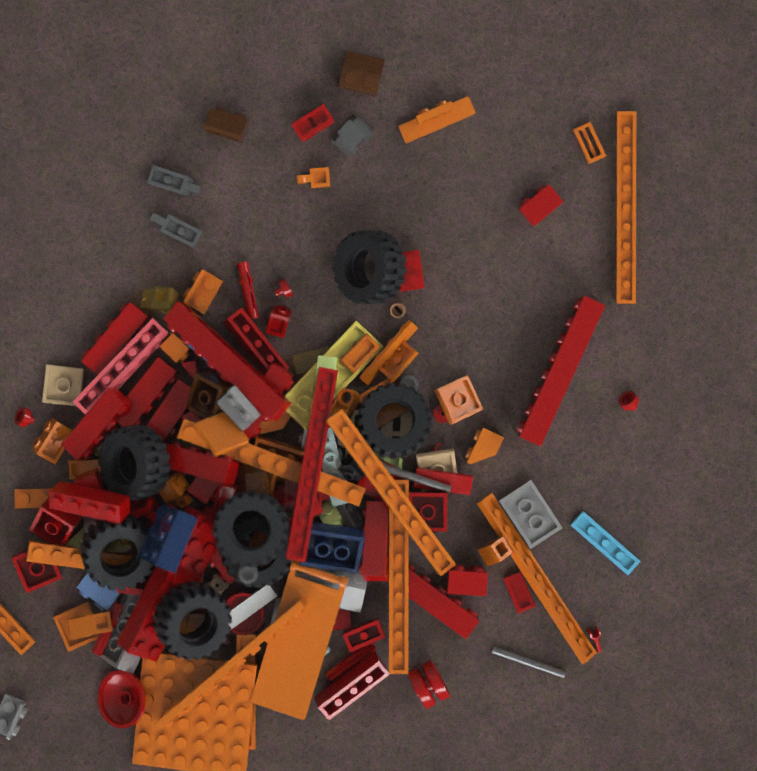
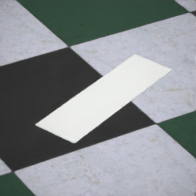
(251, 605)

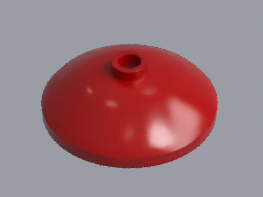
(115, 701)

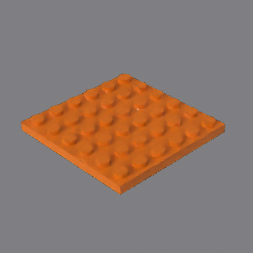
(212, 732)

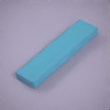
(605, 542)

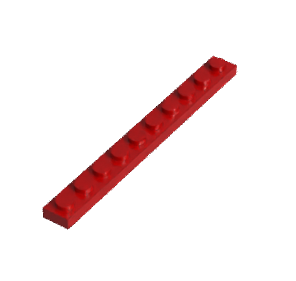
(311, 465)

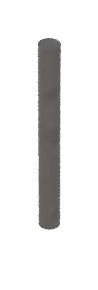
(417, 478)
(529, 662)

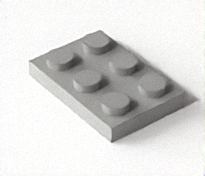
(530, 514)

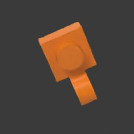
(318, 178)

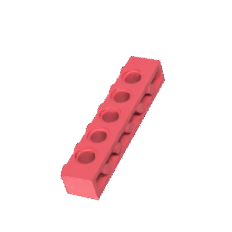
(124, 364)

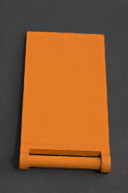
(298, 651)

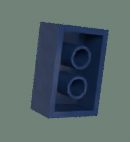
(168, 538)
(334, 547)

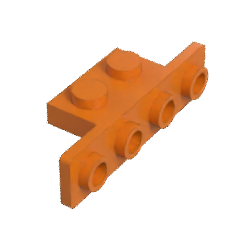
(436, 119)
(393, 357)

